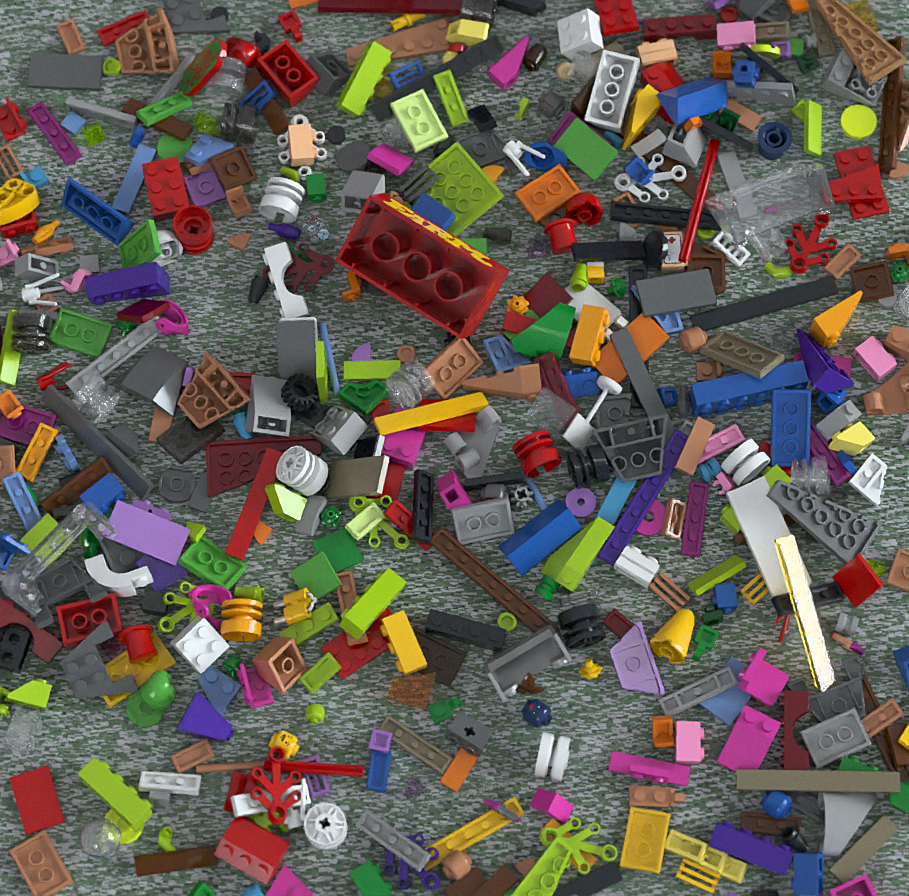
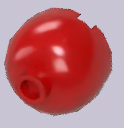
(584, 207)

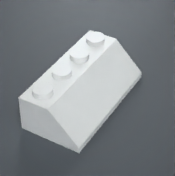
(612, 91)

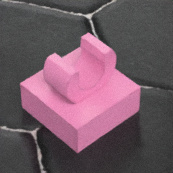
(726, 482)

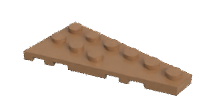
(865, 47)

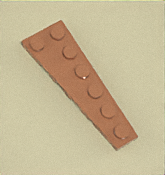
(413, 42)

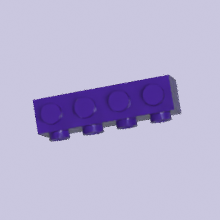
(750, 848)

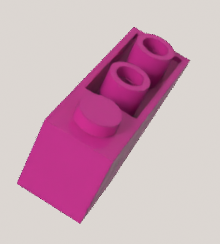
(507, 69)

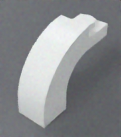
(120, 584)

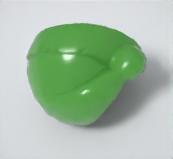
(158, 691)

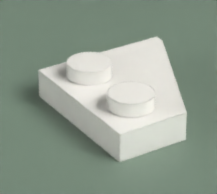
(869, 479)

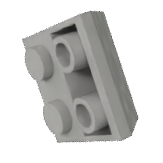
(685, 145)
(358, 189)
(339, 429)

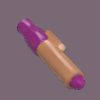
(847, 644)

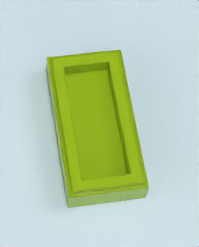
(320, 673)

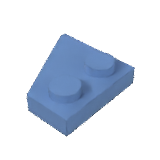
(63, 448)

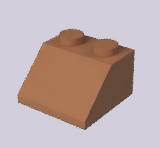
(280, 663)

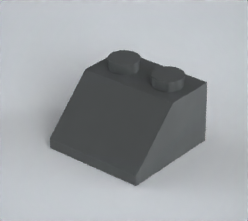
(331, 72)

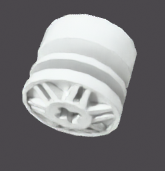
(282, 197)
(302, 470)
(331, 836)

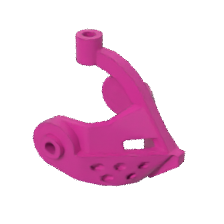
(173, 315)
(214, 594)

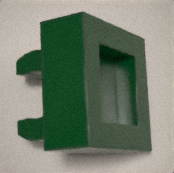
(807, 61)
(728, 119)
(711, 616)

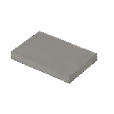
(483, 520)
(835, 738)

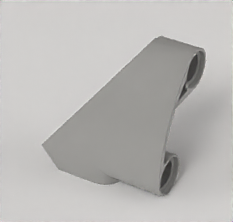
(473, 449)
(842, 817)

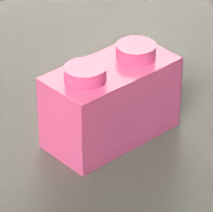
(733, 34)
(875, 358)
(688, 742)

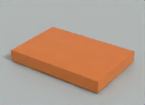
(547, 193)

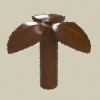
(528, 684)

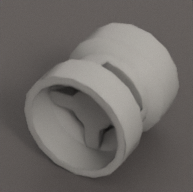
(849, 624)

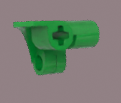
(546, 333)

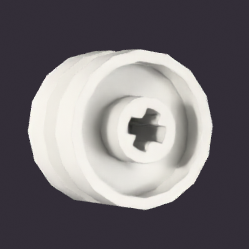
(745, 463)
(552, 756)

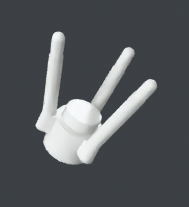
(514, 151)
(31, 294)
(293, 818)

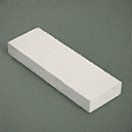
(170, 783)

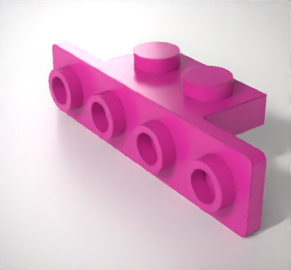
(648, 768)

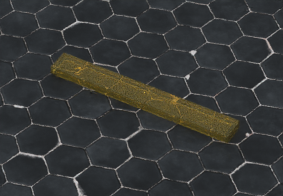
(805, 613)

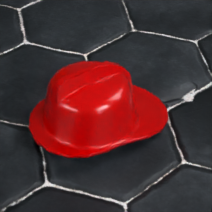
(243, 51)

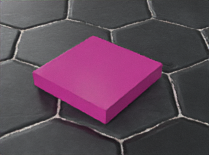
(390, 159)

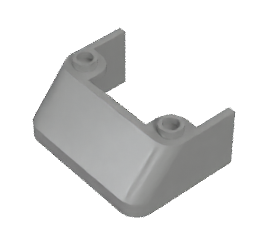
(526, 657)

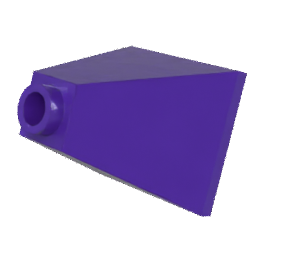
(204, 721)

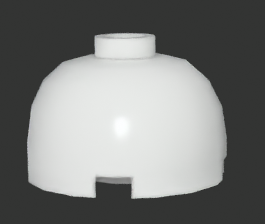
(169, 245)

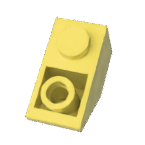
(467, 32)
(852, 439)

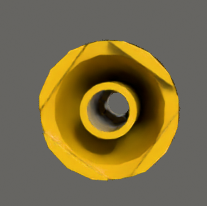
(674, 637)

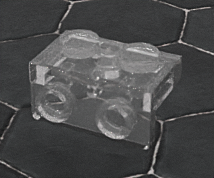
(768, 245)

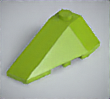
(575, 557)

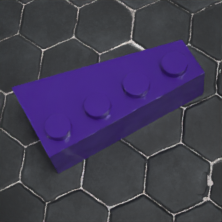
(128, 284)

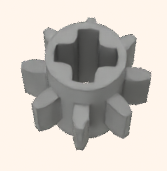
(521, 502)

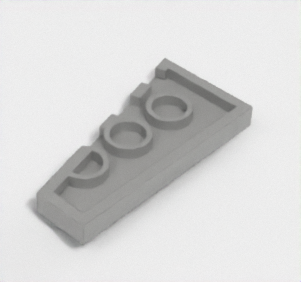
(764, 91)

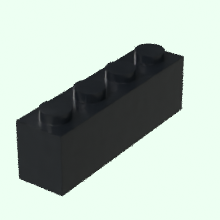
(465, 630)

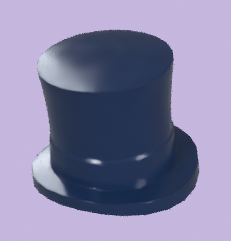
(773, 140)

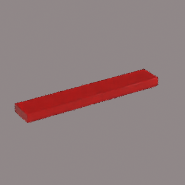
(253, 506)

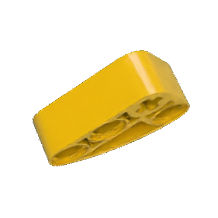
(17, 200)

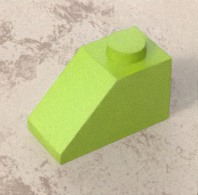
(33, 694)

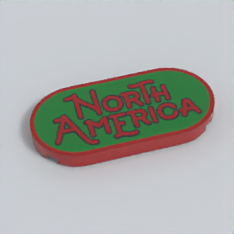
(203, 67)

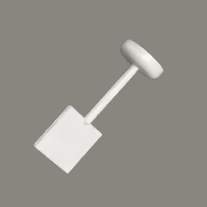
(580, 430)

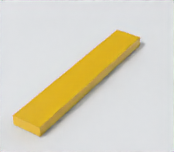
(430, 413)
(472, 832)

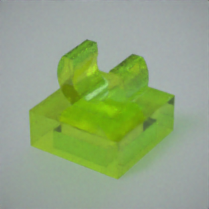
(93, 134)

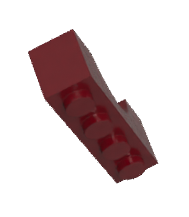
(696, 26)
(45, 644)
(795, 706)

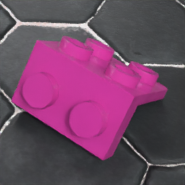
(762, 679)
(256, 690)

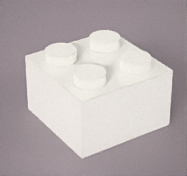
(580, 33)
(199, 644)

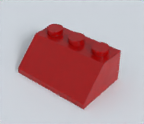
(288, 73)
(662, 78)
(252, 849)

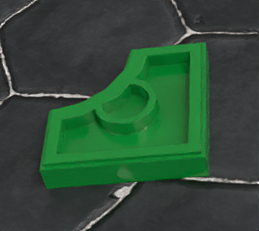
(363, 396)

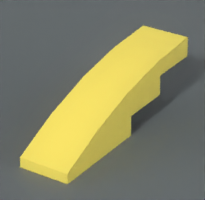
(706, 856)

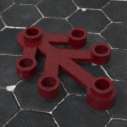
(303, 268)

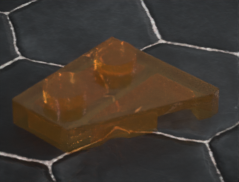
(413, 690)

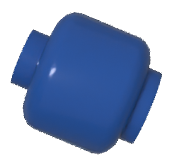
(777, 804)

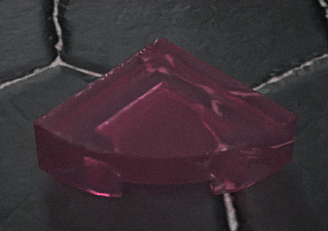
(113, 649)

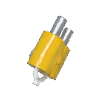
(296, 605)

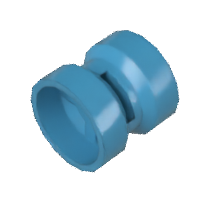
(708, 469)

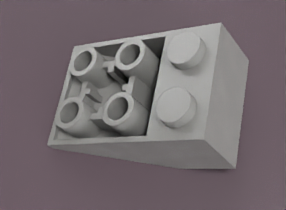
(847, 81)
(266, 409)

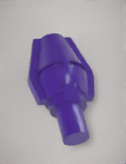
(285, 230)

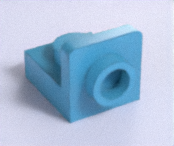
(35, 176)

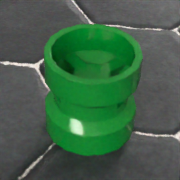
(546, 589)

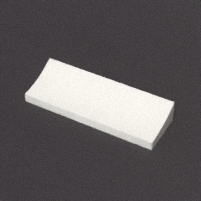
(762, 525)

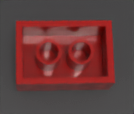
(165, 188)
(83, 617)

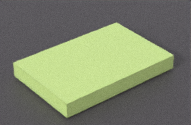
(419, 120)

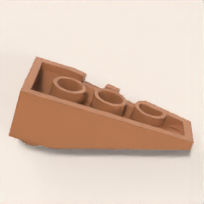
(519, 384)

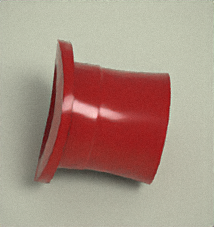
(561, 235)
(138, 643)

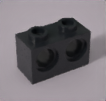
(18, 650)

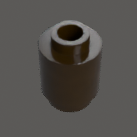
(535, 57)

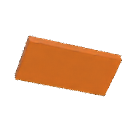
(648, 339)

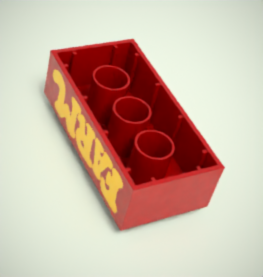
(422, 265)

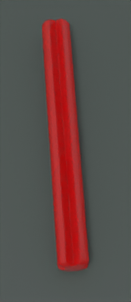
(317, 768)

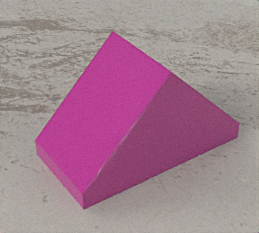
(552, 805)

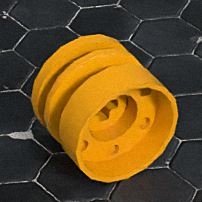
(241, 617)

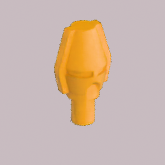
(45, 232)

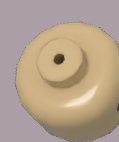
(562, 69)

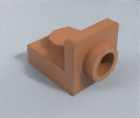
(709, 370)

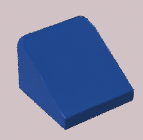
(668, 396)

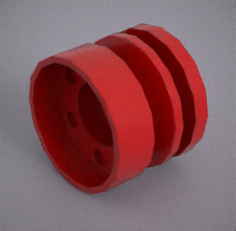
(194, 229)
(536, 450)

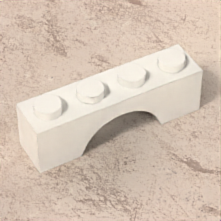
(279, 259)

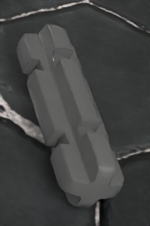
(578, 597)

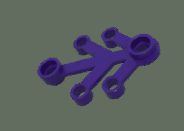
(404, 866)

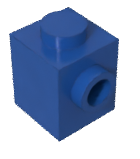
(724, 598)

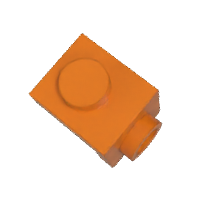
(721, 64)
(898, 251)
(355, 284)
(10, 405)
(662, 731)

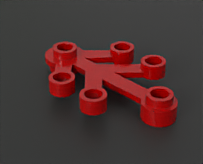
(809, 246)
(275, 788)

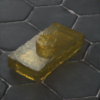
(384, 86)

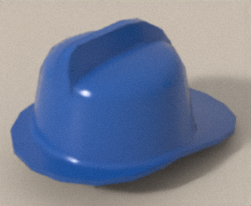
(552, 158)

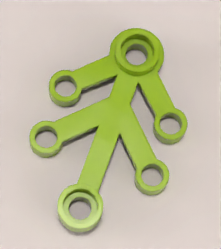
(383, 525)
(183, 612)
(576, 844)

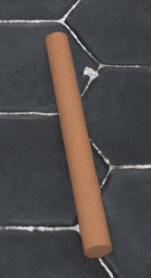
(229, 767)

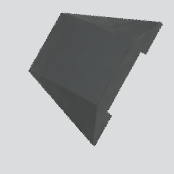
(155, 379)
(635, 446)

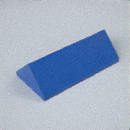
(694, 99)
(95, 212)
(540, 537)

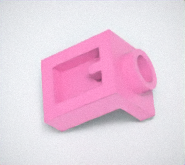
(8, 254)
(78, 282)

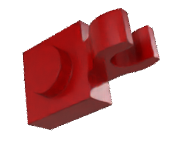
(291, 23)

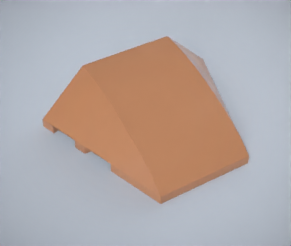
(148, 47)
(211, 393)

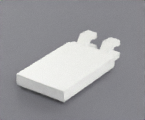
(594, 298)

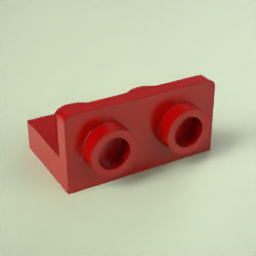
(10, 123)

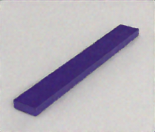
(642, 502)

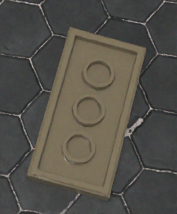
(742, 354)
(357, 477)

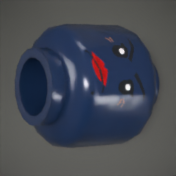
(537, 713)

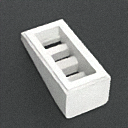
(721, 248)

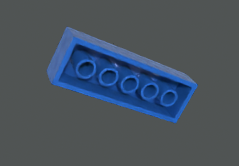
(744, 389)

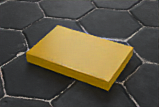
(645, 840)

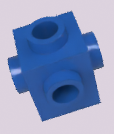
(745, 73)
(830, 400)

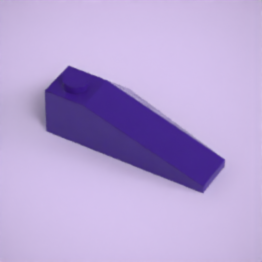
(820, 366)

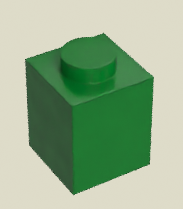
(316, 188)

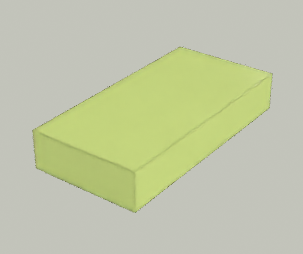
(365, 521)

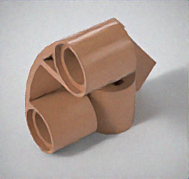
(891, 396)

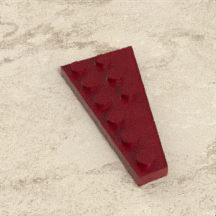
(237, 461)

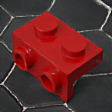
(26, 224)
(239, 784)

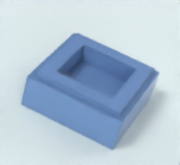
(73, 123)

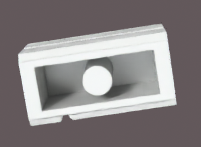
(637, 566)

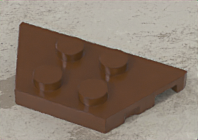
(705, 258)

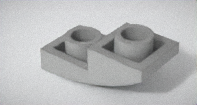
(310, 516)

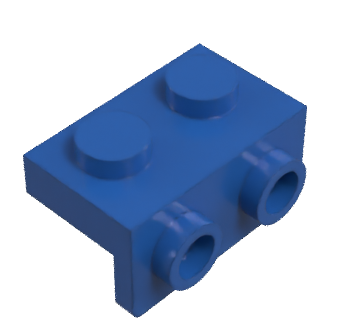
(582, 381)

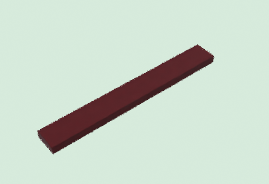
(391, 6)

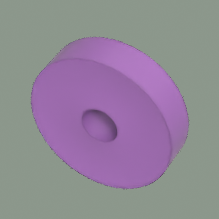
(581, 494)

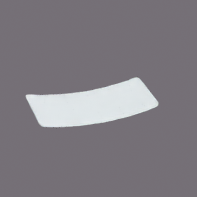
(649, 143)

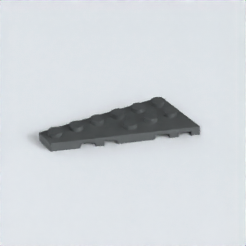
(830, 524)

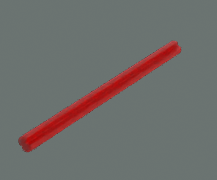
(698, 201)

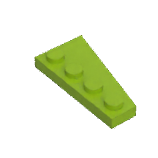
(546, 872)

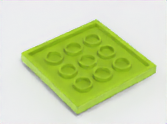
(461, 187)

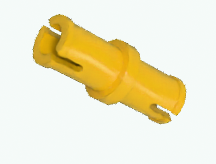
(405, 20)

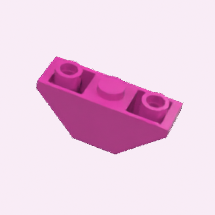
(452, 491)

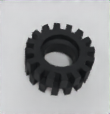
(295, 400)

